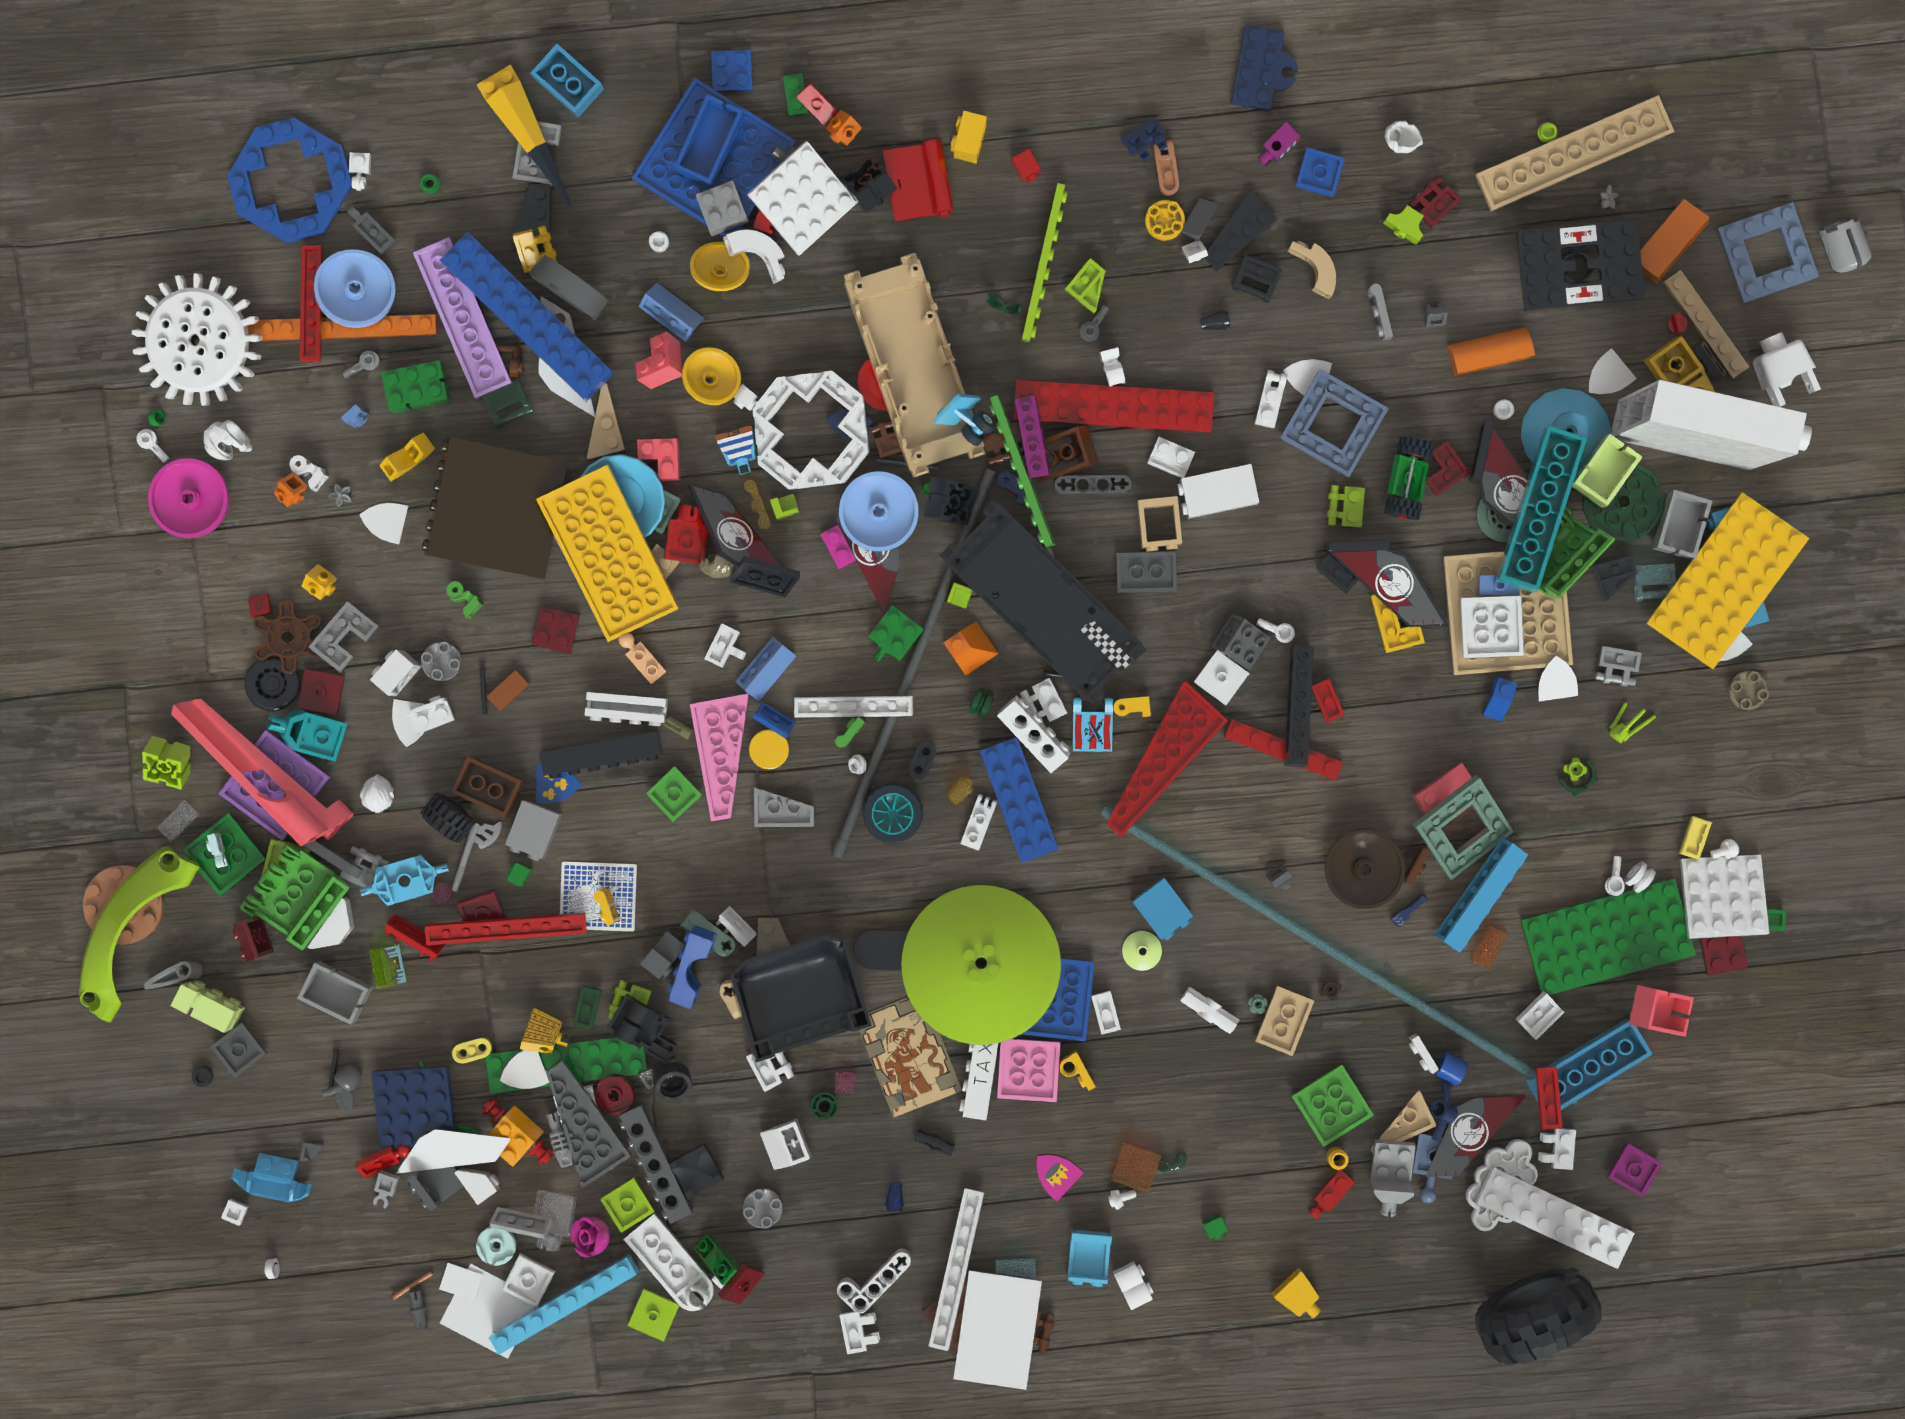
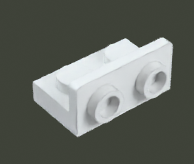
(431, 715)

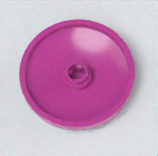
(188, 498)

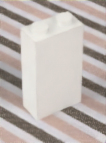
(1218, 491)

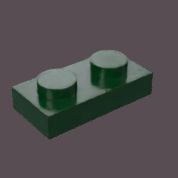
(587, 1007)

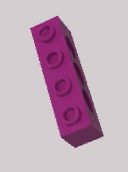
(1033, 437)

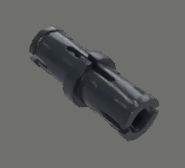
(934, 1142)

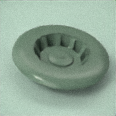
(1488, 527)

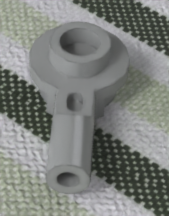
(368, 360)

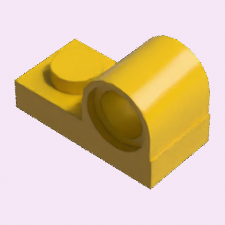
(1084, 1078)

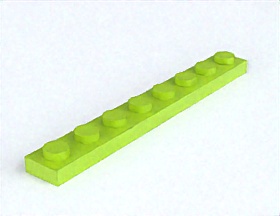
(1043, 271)

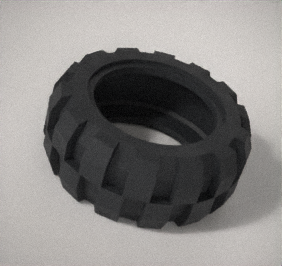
(1538, 1316)

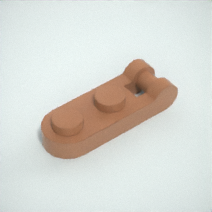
(1166, 169)

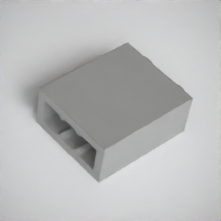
(533, 830)

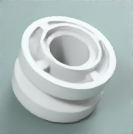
(1640, 877)

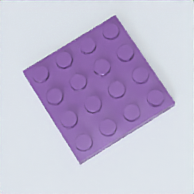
(291, 762)

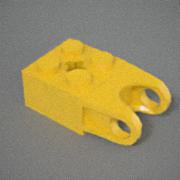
(1688, 368)

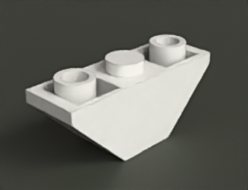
(335, 927)

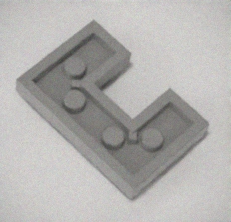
(525, 168)
(327, 641)

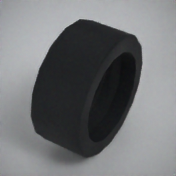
(675, 1093)

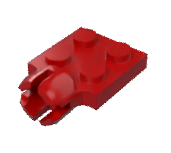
(686, 536)

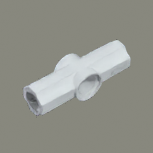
(1209, 1010)

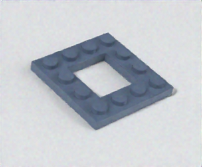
(1795, 243)
(1328, 386)

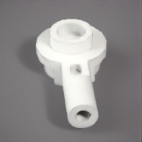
(148, 440)
(1283, 632)
(1615, 884)

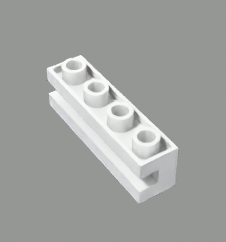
(626, 707)

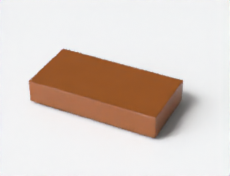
(508, 690)

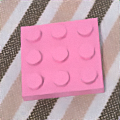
(1028, 1070)

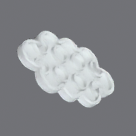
(1512, 1160)

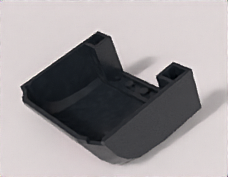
(798, 996)

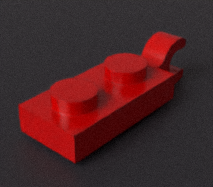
(1331, 1193)

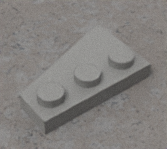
(779, 811)

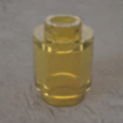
(960, 790)

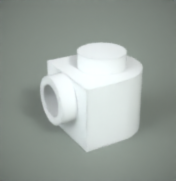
(745, 398)

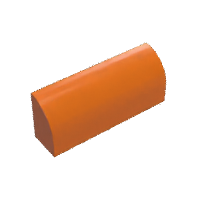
(1672, 240)
(1491, 351)

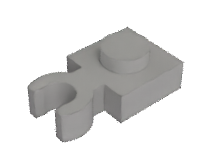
(386, 1186)

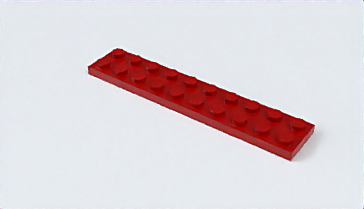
(1120, 406)

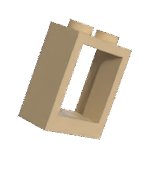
(1155, 503)

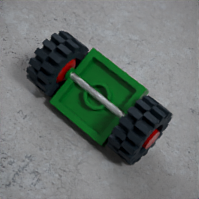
(1408, 478)

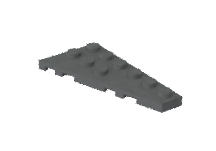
(588, 1133)

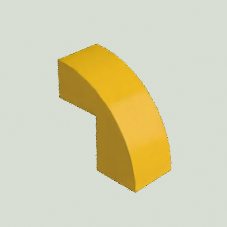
(408, 457)

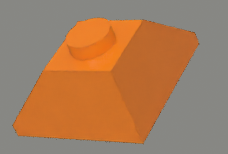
(970, 648)

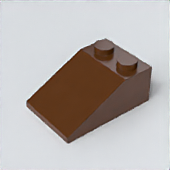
(1069, 452)

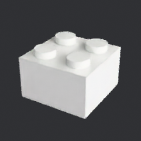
(395, 672)

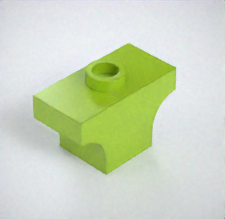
(1406, 224)

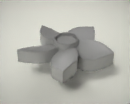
(1608, 198)
(340, 495)

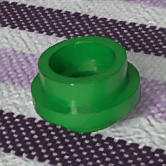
(425, 179)

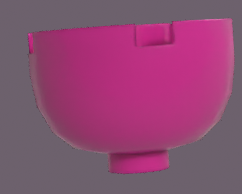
(590, 1236)

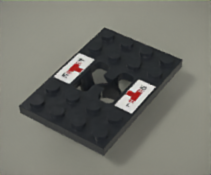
(1544, 269)

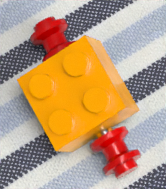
(520, 1130)

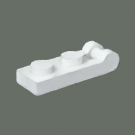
(1270, 400)

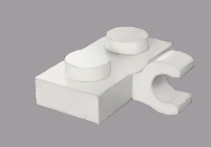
(724, 646)

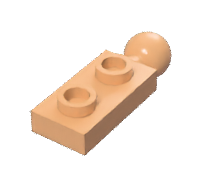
(642, 658)

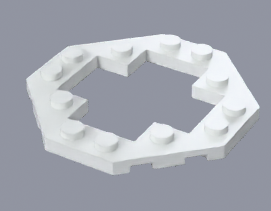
(853, 425)

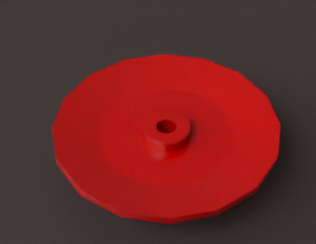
(869, 387)

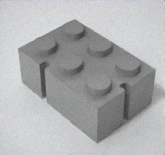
(1678, 525)
(335, 992)

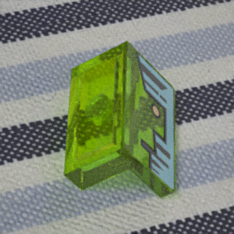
(388, 966)

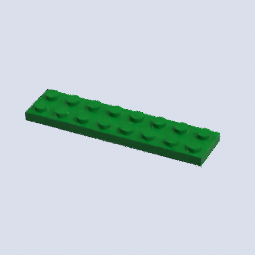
(586, 1059)

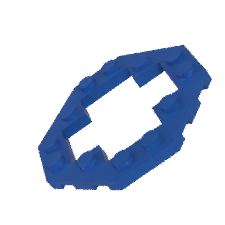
(253, 159)

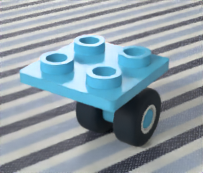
(959, 409)

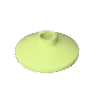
(1139, 940)

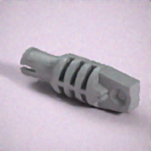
(559, 1141)

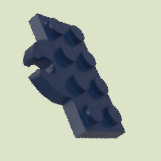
(1261, 68)

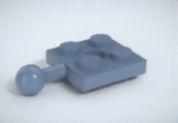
(1422, 1163)

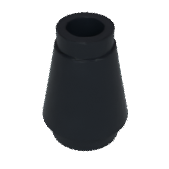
(1216, 321)

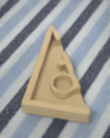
(606, 434)
(1410, 1121)

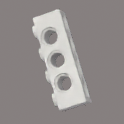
(1050, 759)

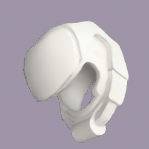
(221, 437)

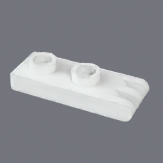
(978, 823)

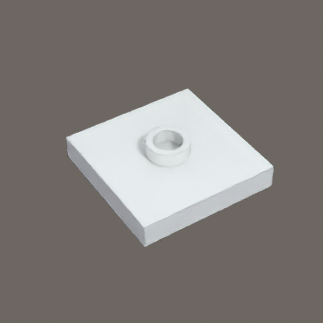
(1221, 677)
(528, 1280)

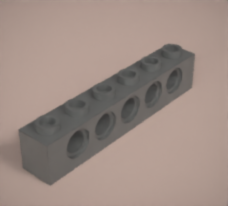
(639, 1115)

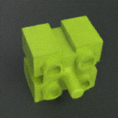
(166, 762)

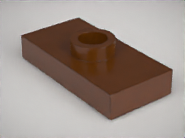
(1417, 865)

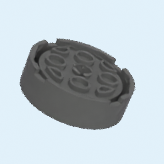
(568, 287)

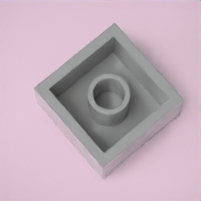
(722, 208)

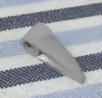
(175, 974)

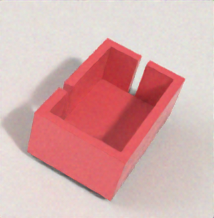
(1654, 1007)

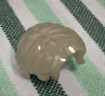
(716, 566)

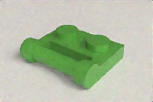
(853, 728)

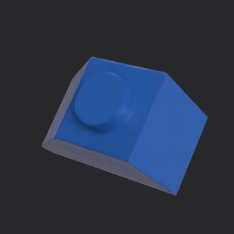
(1499, 698)

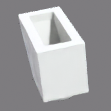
(478, 1183)

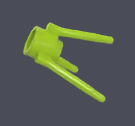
(1621, 732)

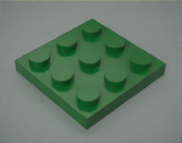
(240, 852)

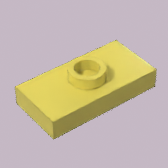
(1695, 837)

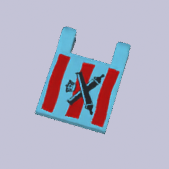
(1092, 729)

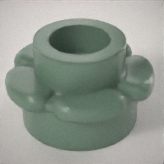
(1252, 1003)

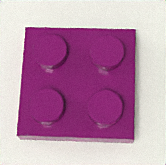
(1634, 1169)

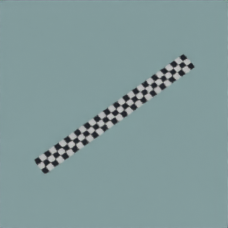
(1106, 645)

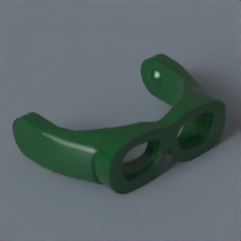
(991, 299)
(1593, 779)

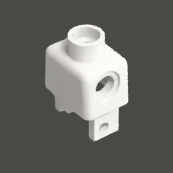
(1781, 364)

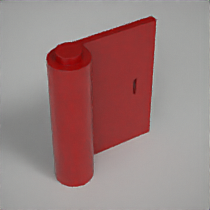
(921, 179)

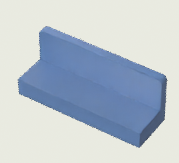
(670, 311)
(765, 669)

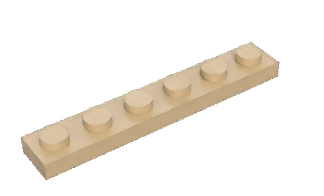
(1706, 324)

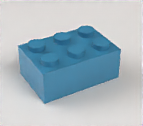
(567, 80)

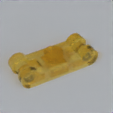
(758, 505)

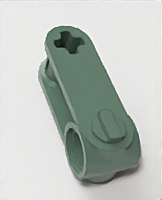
(695, 918)

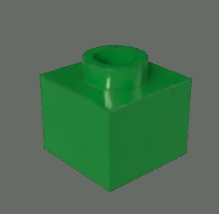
(519, 874)
(1215, 1227)

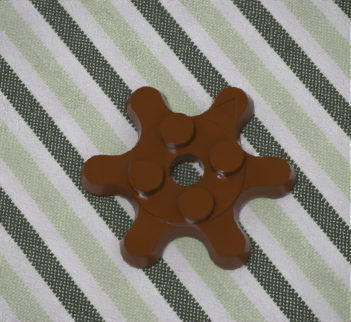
(276, 628)

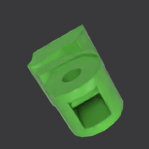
(458, 593)

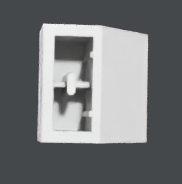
(786, 1144)

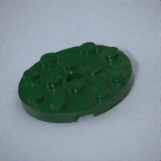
(1639, 515)

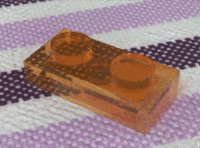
(1489, 947)

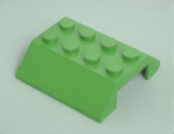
(1572, 554)
(296, 895)

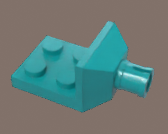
(309, 733)

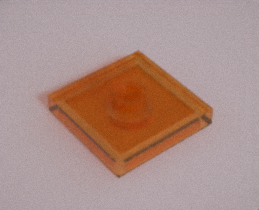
(1136, 1167)

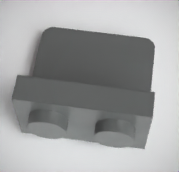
(434, 1185)

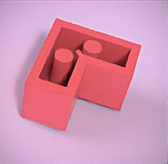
(663, 364)
(665, 452)

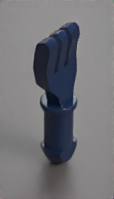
(1403, 914)

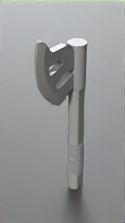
(471, 838)

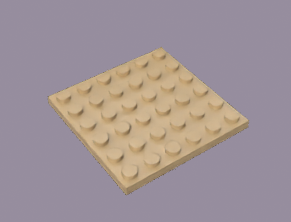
(1543, 619)

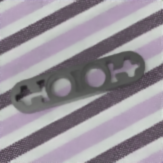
(1092, 481)
(334, 858)

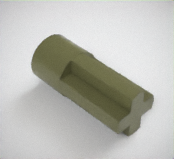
(678, 727)

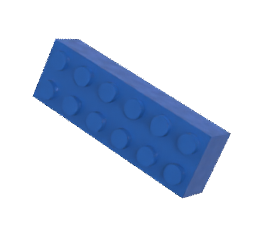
(1019, 799)

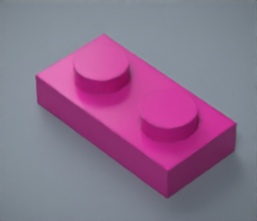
(838, 547)

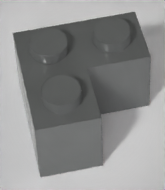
(662, 956)

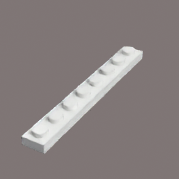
(956, 1269)

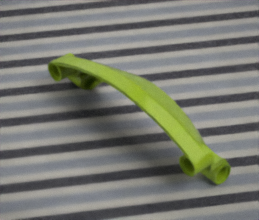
(140, 887)

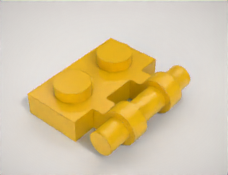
(527, 247)

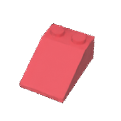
(1441, 788)

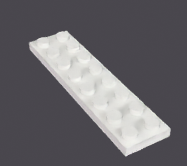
(1554, 1217)

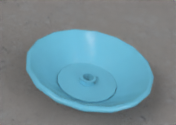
(1565, 411)
(639, 486)

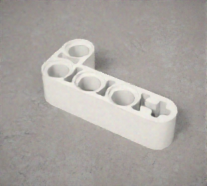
(877, 1278)

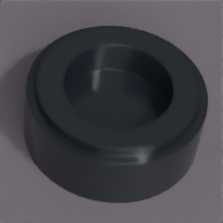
(202, 1076)

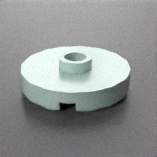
(491, 1254)

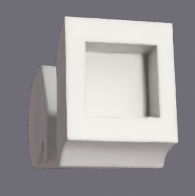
(1111, 366)
(303, 467)

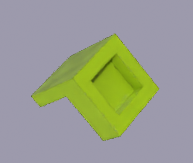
(784, 506)
(959, 595)

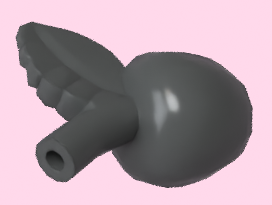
(347, 1080)

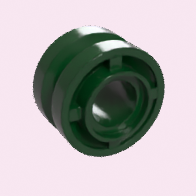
(981, 702)
(830, 1112)

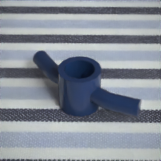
(1443, 1111)

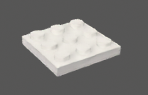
(1491, 626)

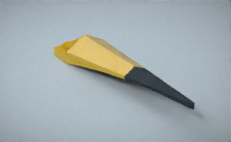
(510, 103)

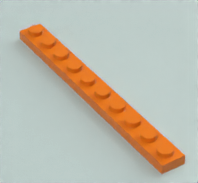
(387, 327)

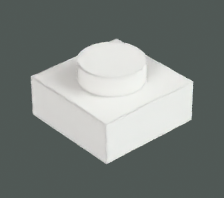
(1194, 251)
(234, 1212)

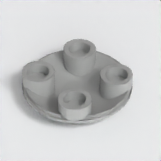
(441, 661)
(762, 1208)

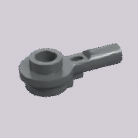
(1089, 331)

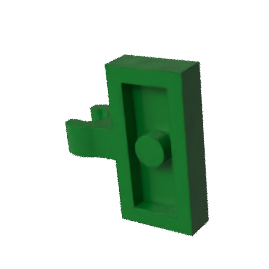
(793, 85)

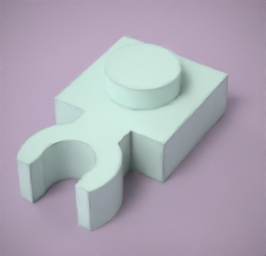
(217, 848)

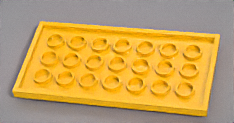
(607, 553)
(1727, 580)

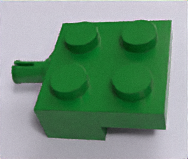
(895, 634)

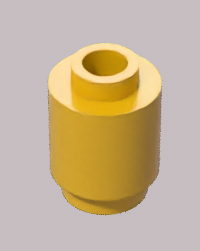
(1339, 1163)

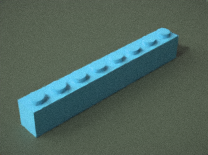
(564, 1303)

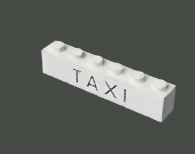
(979, 1081)

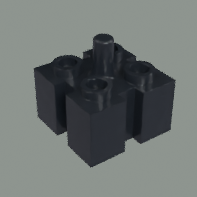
(868, 184)
(949, 501)

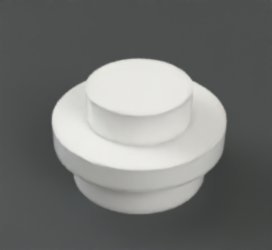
(857, 764)

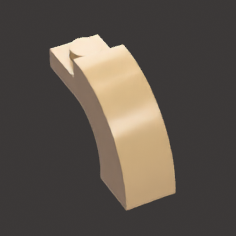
(1322, 265)

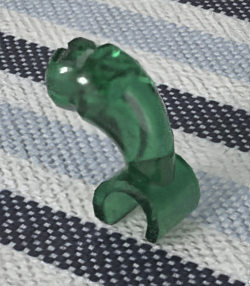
(1178, 1163)

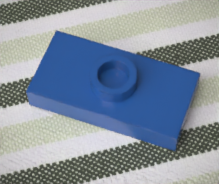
(774, 720)

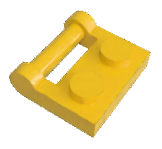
(608, 910)

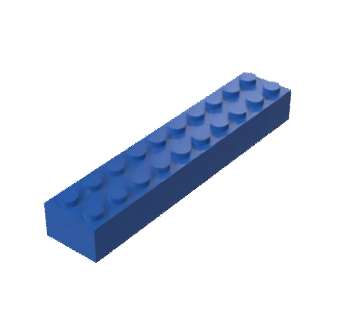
(526, 317)

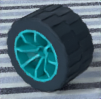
(893, 813)

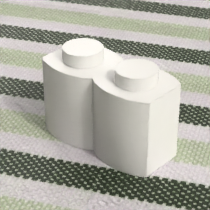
(1132, 1285)

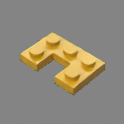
(1391, 634)

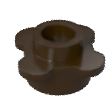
(1335, 989)

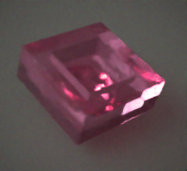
(845, 1082)

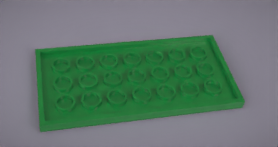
(1607, 937)

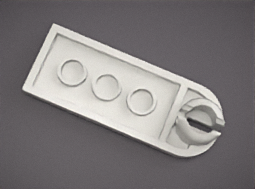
(671, 1263)

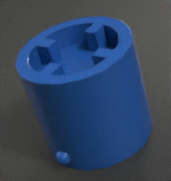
(1451, 1068)

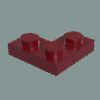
(1451, 469)

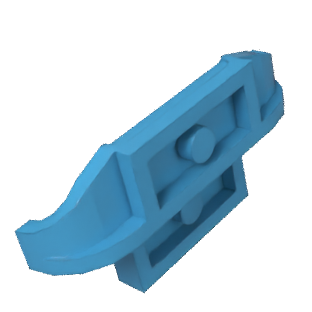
(272, 1179)

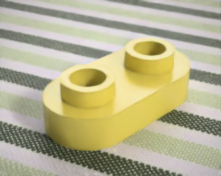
(472, 1049)

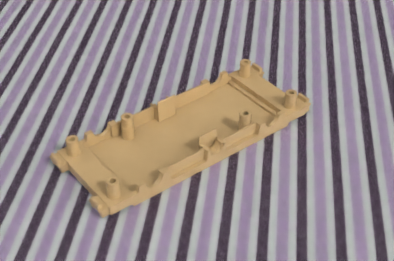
(910, 361)

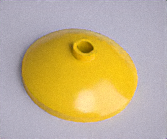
(716, 269)
(712, 365)

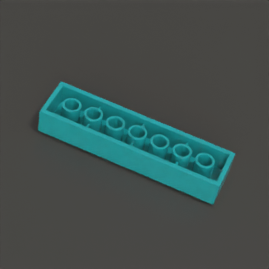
(1541, 509)

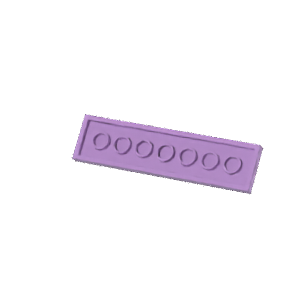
(463, 322)

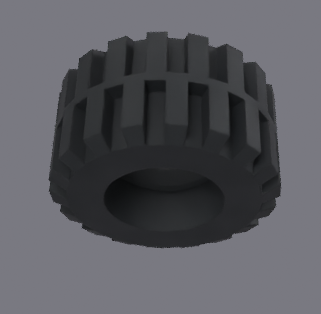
(447, 817)

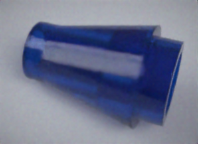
(894, 1197)

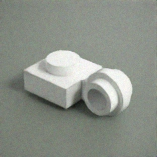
(359, 164)

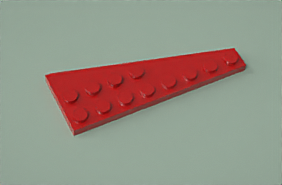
(1179, 738)

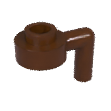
(516, 365)

